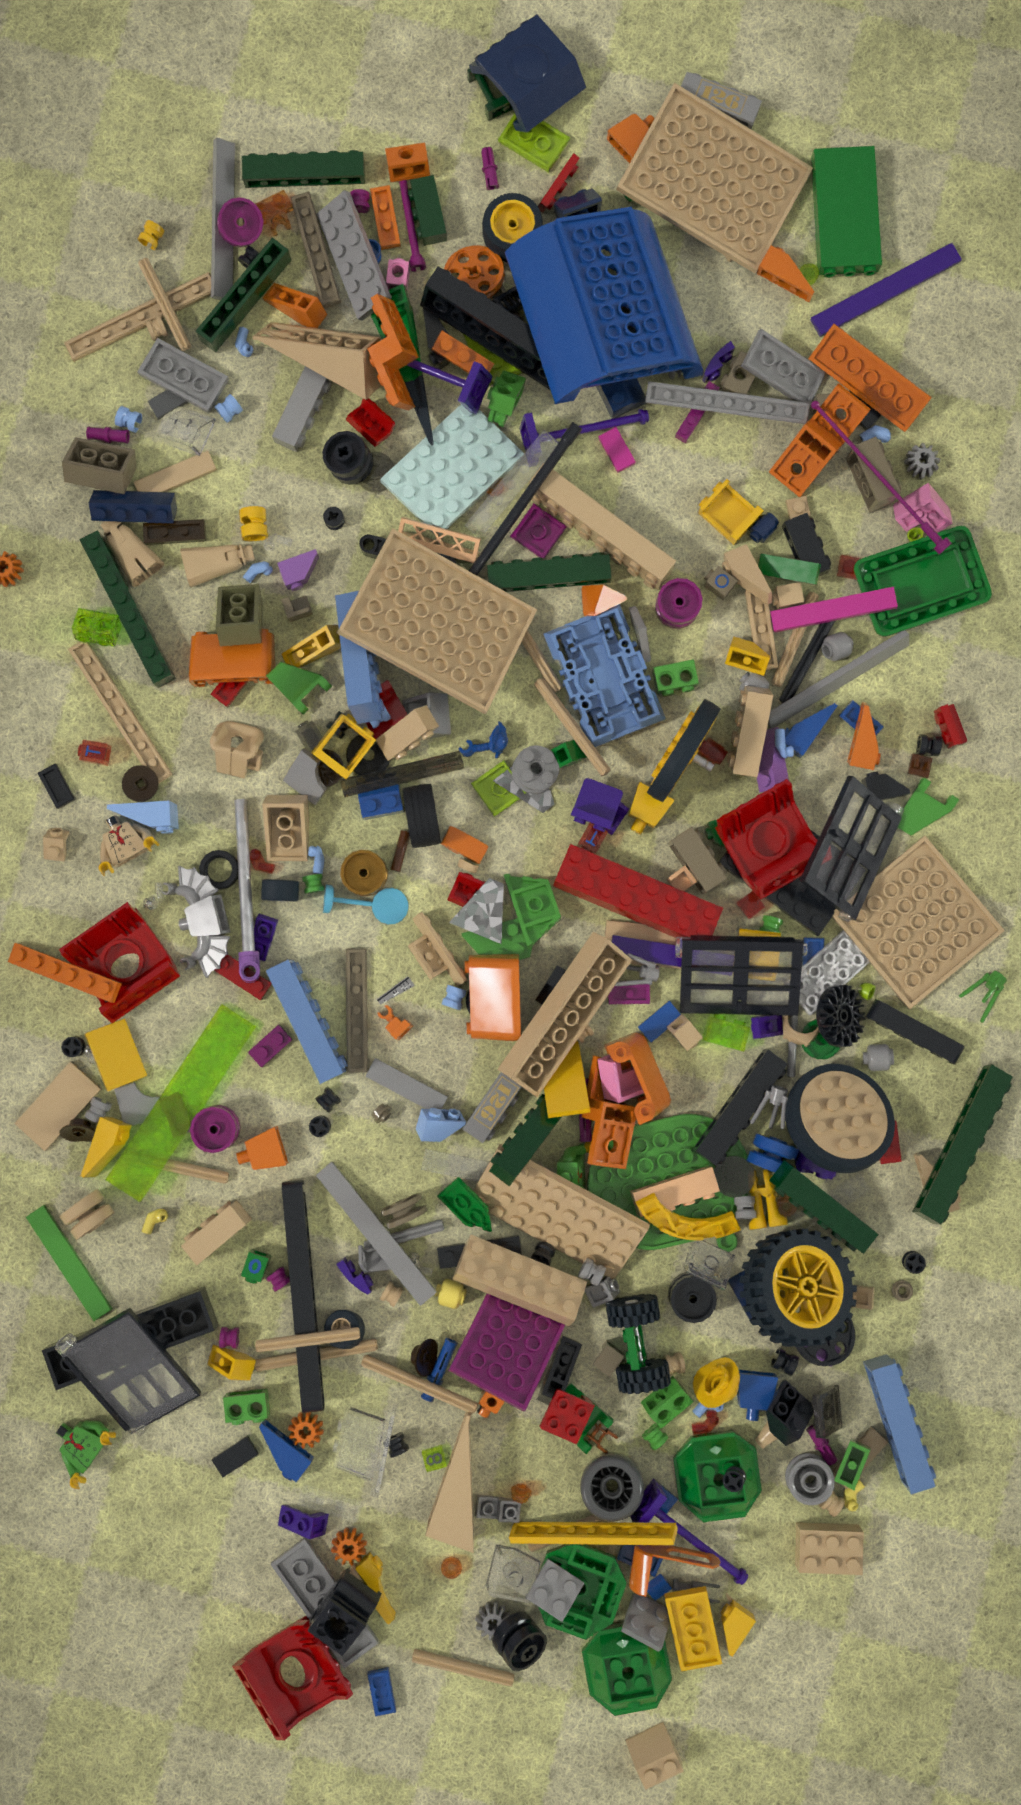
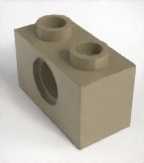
(731, 383)

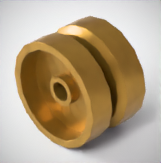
(372, 882)

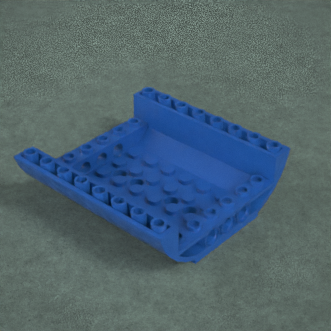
(578, 304)

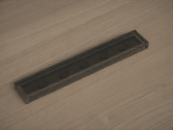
(402, 773)

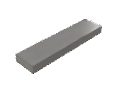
(405, 1085)

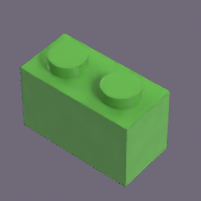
(852, 1464)

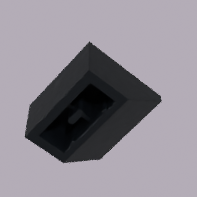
(788, 1414)

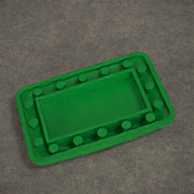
(925, 582)

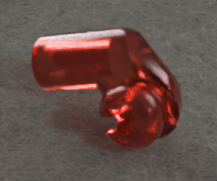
(258, 862)
(706, 1426)

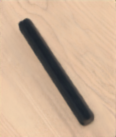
(806, 661)

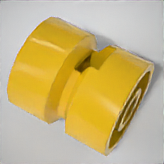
(253, 523)

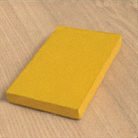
(115, 1055)

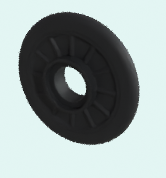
(365, 766)

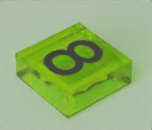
(434, 1458)

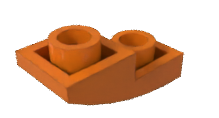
(464, 844)

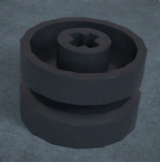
(348, 457)
(697, 1309)
(519, 1641)

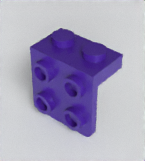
(597, 804)

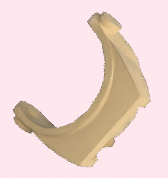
(797, 1037)

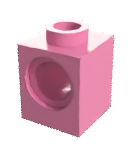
(395, 266)

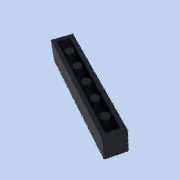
(739, 1107)

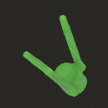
(994, 983)

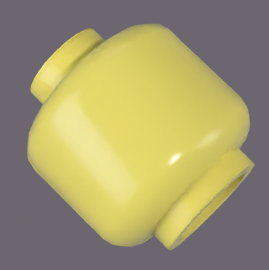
(451, 1293)

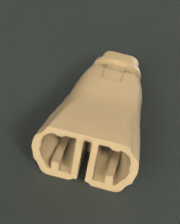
(131, 552)
(207, 563)

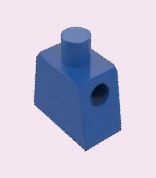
(756, 1391)

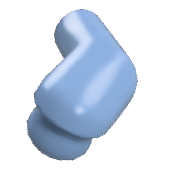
(241, 343)
(876, 431)
(257, 568)
(780, 744)

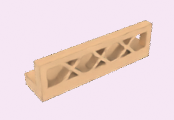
(437, 545)

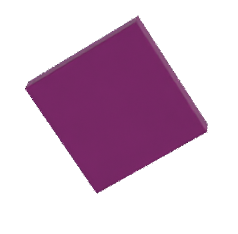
(538, 531)

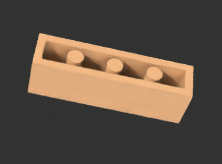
(680, 1189)

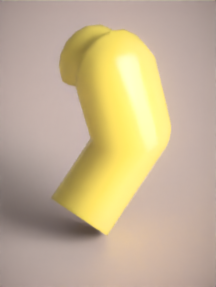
(153, 1218)

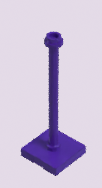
(473, 387)
(529, 432)
(650, 1506)

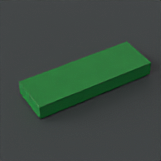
(789, 568)

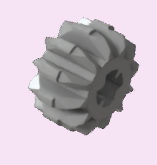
(921, 468)
(487, 1614)

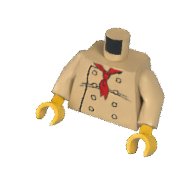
(123, 843)

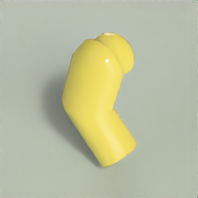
(851, 1496)

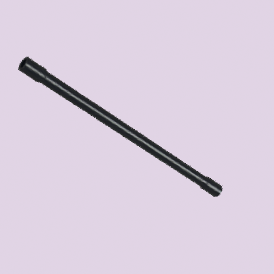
(566, 440)

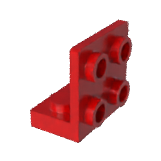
(393, 707)
(567, 1415)

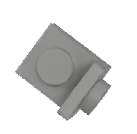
(603, 1293)

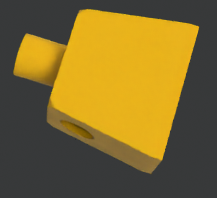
(647, 809)

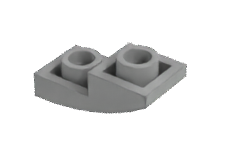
(497, 1508)

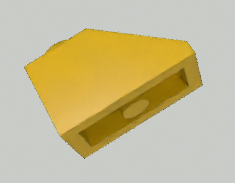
(747, 656)
(231, 1363)
(736, 1625)

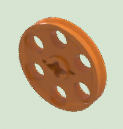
(481, 267)

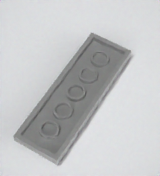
(352, 253)
(308, 1582)

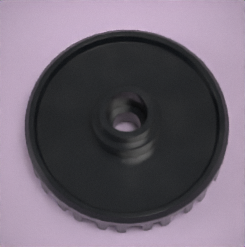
(840, 1015)

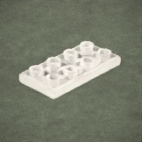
(830, 966)

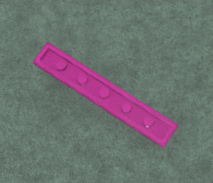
(834, 609)

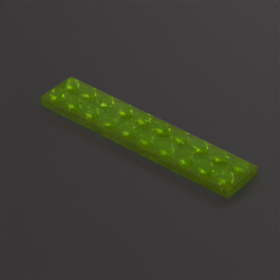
(180, 1103)

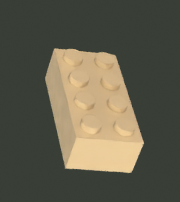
(751, 730)

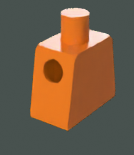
(628, 135)
(264, 1150)

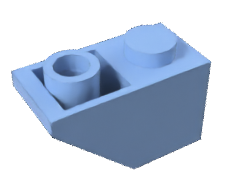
(438, 1124)

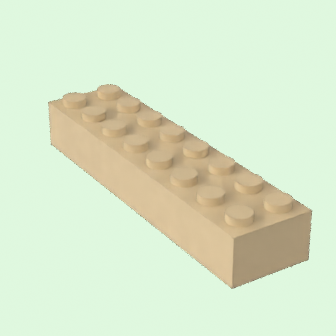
(604, 530)
(565, 1014)

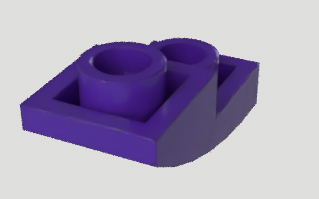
(715, 366)
(263, 934)
(360, 1280)

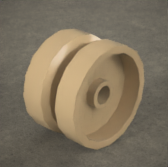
(86, 1213)

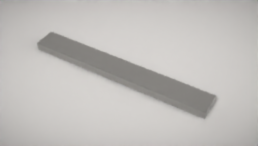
(222, 192)
(727, 402)
(838, 678)
(376, 1233)

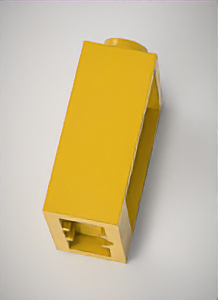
(326, 759)

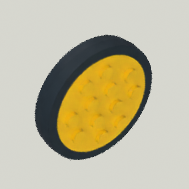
(683, 750)

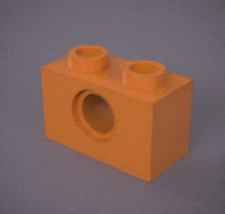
(407, 162)

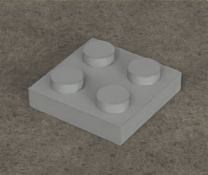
(554, 1590)
(646, 1621)

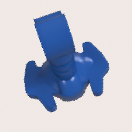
(497, 743)

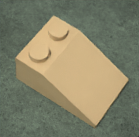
(286, 827)

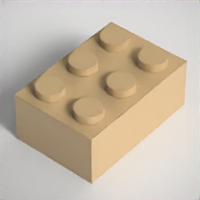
(215, 1231)
(829, 1548)

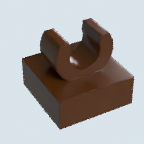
(919, 765)

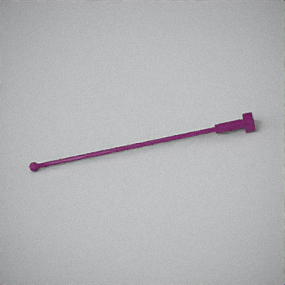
(941, 544)

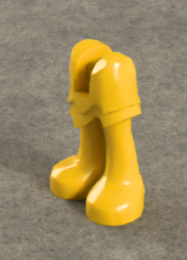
(766, 1190)

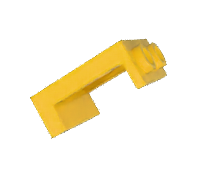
(729, 512)

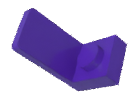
(302, 1523)

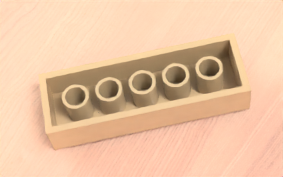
(520, 1280)

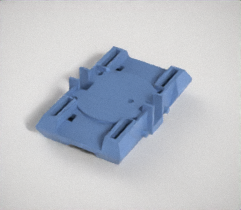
(613, 672)

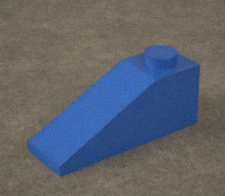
(804, 732)
(289, 1458)

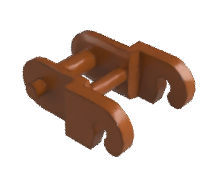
(605, 1432)

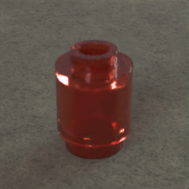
(712, 751)

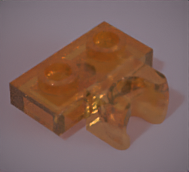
(275, 210)

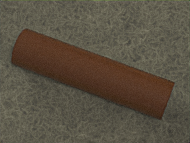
(400, 851)

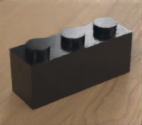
(805, 543)

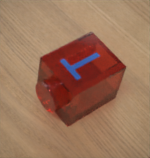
(94, 752)
(592, 839)

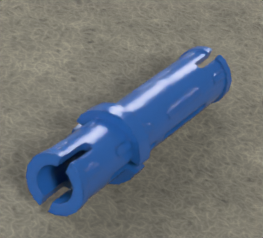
(449, 1347)

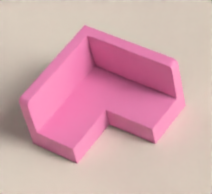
(927, 506)
(618, 1084)

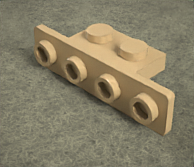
(433, 954)

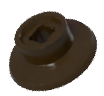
(138, 774)
(77, 1131)
(424, 1357)

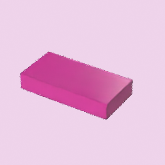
(616, 449)

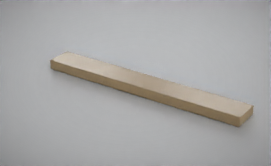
(135, 318)
(119, 709)

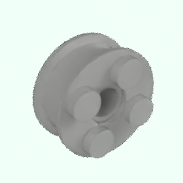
(541, 758)
(816, 1491)

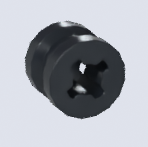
(248, 257)
(336, 522)
(68, 1046)
(328, 1099)
(315, 1128)
(543, 1253)
(918, 1263)
(397, 1445)
(734, 1483)

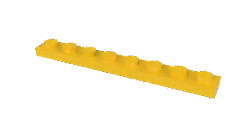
(593, 1533)

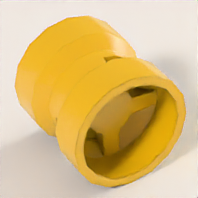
(151, 234)

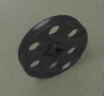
(832, 1357)

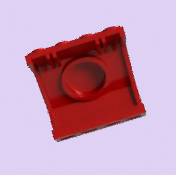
(768, 839)
(112, 937)
(276, 1700)

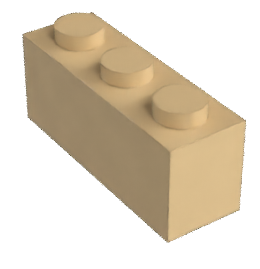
(407, 733)

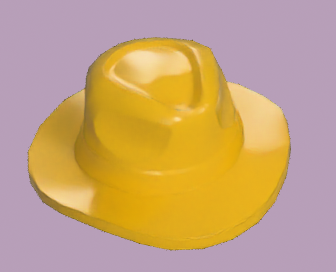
(716, 1382)

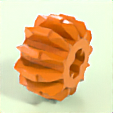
(12, 571)
(297, 1429)
(349, 1539)

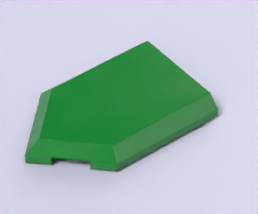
(466, 1204)

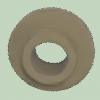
(381, 1113)
(908, 1293)

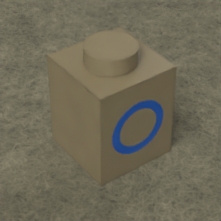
(720, 582)

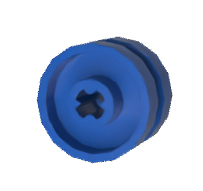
(773, 1152)

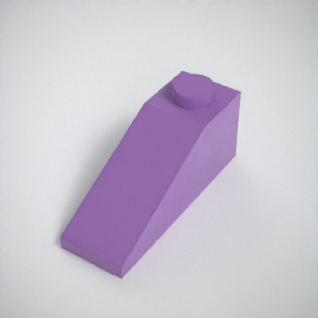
(772, 765)

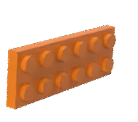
(869, 377)

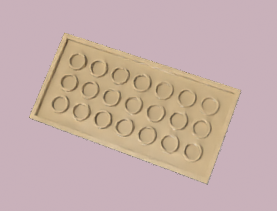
(563, 1215)

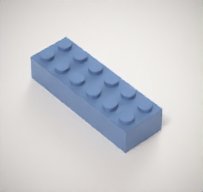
(359, 671)
(306, 1020)
(900, 1424)

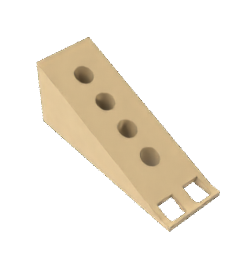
(330, 353)
(452, 1511)

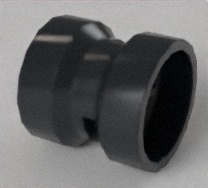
(343, 727)
(929, 745)
(786, 1362)

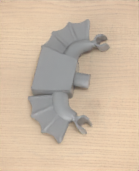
(204, 919)

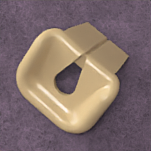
(230, 759)

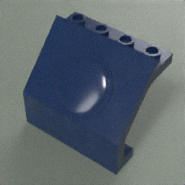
(531, 72)

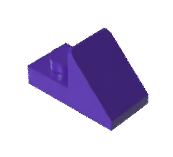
(767, 1026)

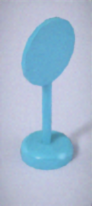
(387, 906)

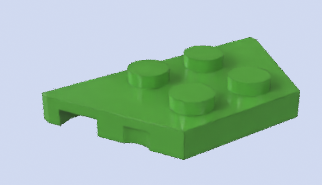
(533, 906)
(512, 941)

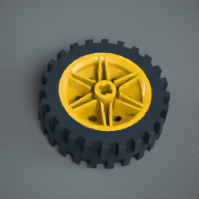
(805, 1261)

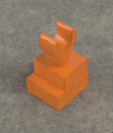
(396, 1026)

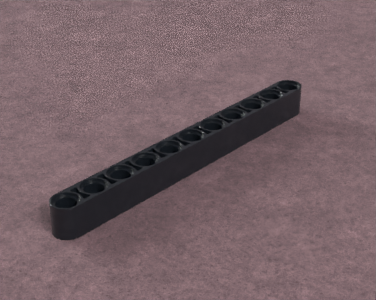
(302, 1294)

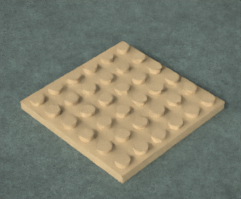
(919, 923)

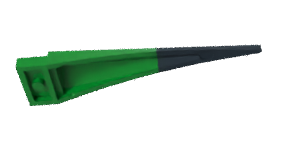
(413, 378)

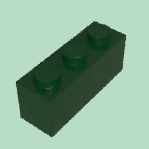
(427, 210)

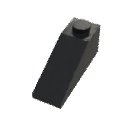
(433, 328)
(560, 1369)

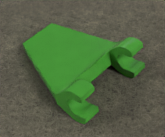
(296, 683)
(923, 809)

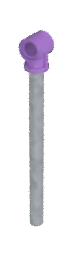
(248, 956)

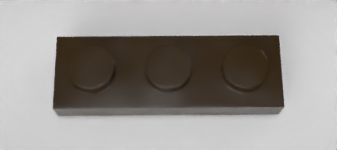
(175, 532)

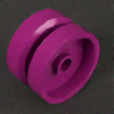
(252, 218)
(676, 615)
(226, 1122)

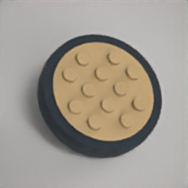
(839, 1118)

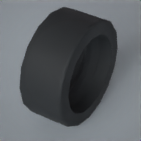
(203, 868)

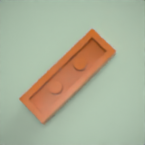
(385, 217)
(458, 353)

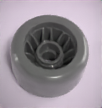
(610, 1504)

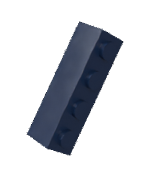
(133, 506)

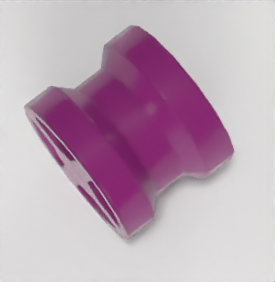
(360, 199)
(278, 1279)
(229, 1337)

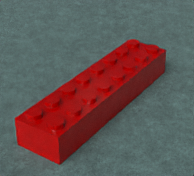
(635, 895)

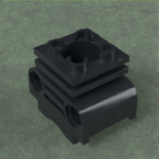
(343, 1612)

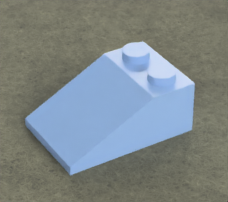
(155, 814)

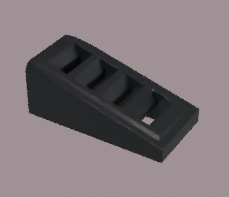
(509, 294)

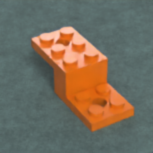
(392, 353)
(819, 441)
(612, 1123)

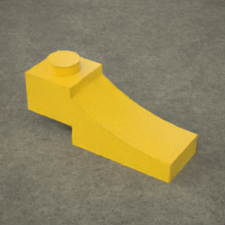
(370, 1570)

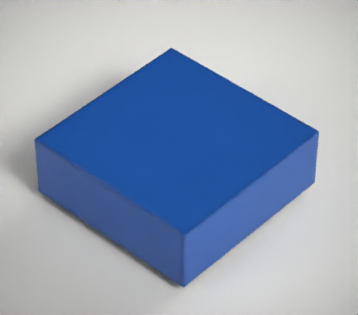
(658, 1587)

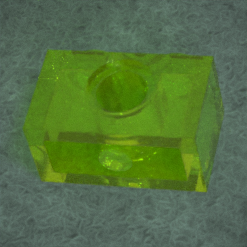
(736, 1040)

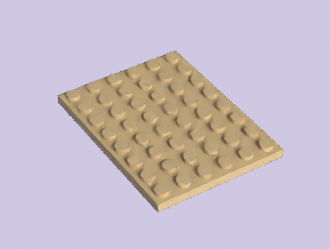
(714, 178)
(437, 621)

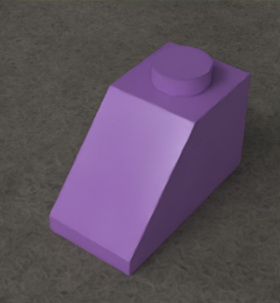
(298, 569)

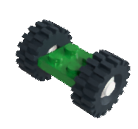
(638, 1372)

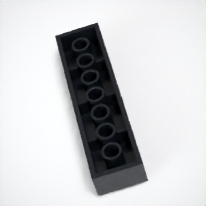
(483, 322)
(168, 1321)

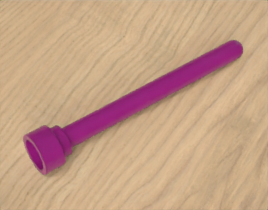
(416, 259)

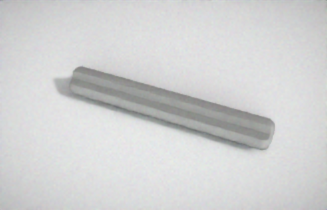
(412, 1233)

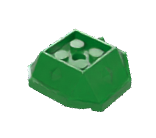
(710, 1455)
(598, 1599)
(621, 1691)

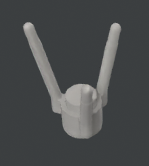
(648, 972)
(778, 1097)

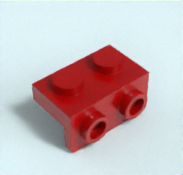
(371, 422)
(950, 725)
(464, 888)

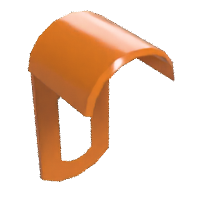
(643, 1559)

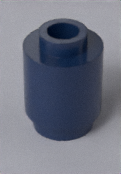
(763, 528)

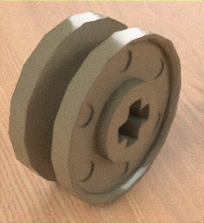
(404, 1210)

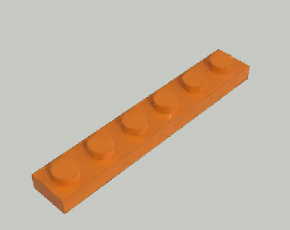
(64, 972)

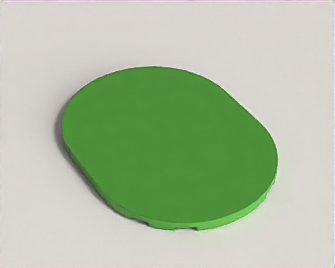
(657, 1153)

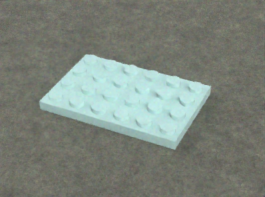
(455, 472)

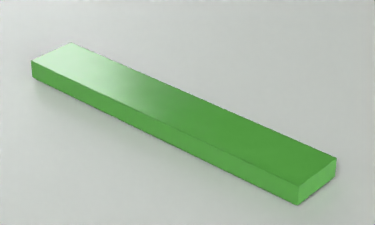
(69, 1262)

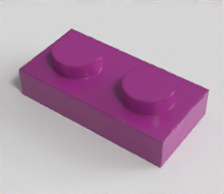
(630, 994)
(270, 1045)

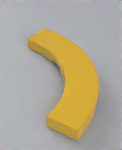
(686, 1227)

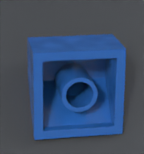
(381, 802)

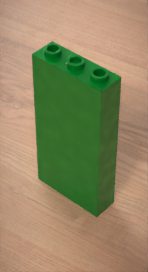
(846, 211)

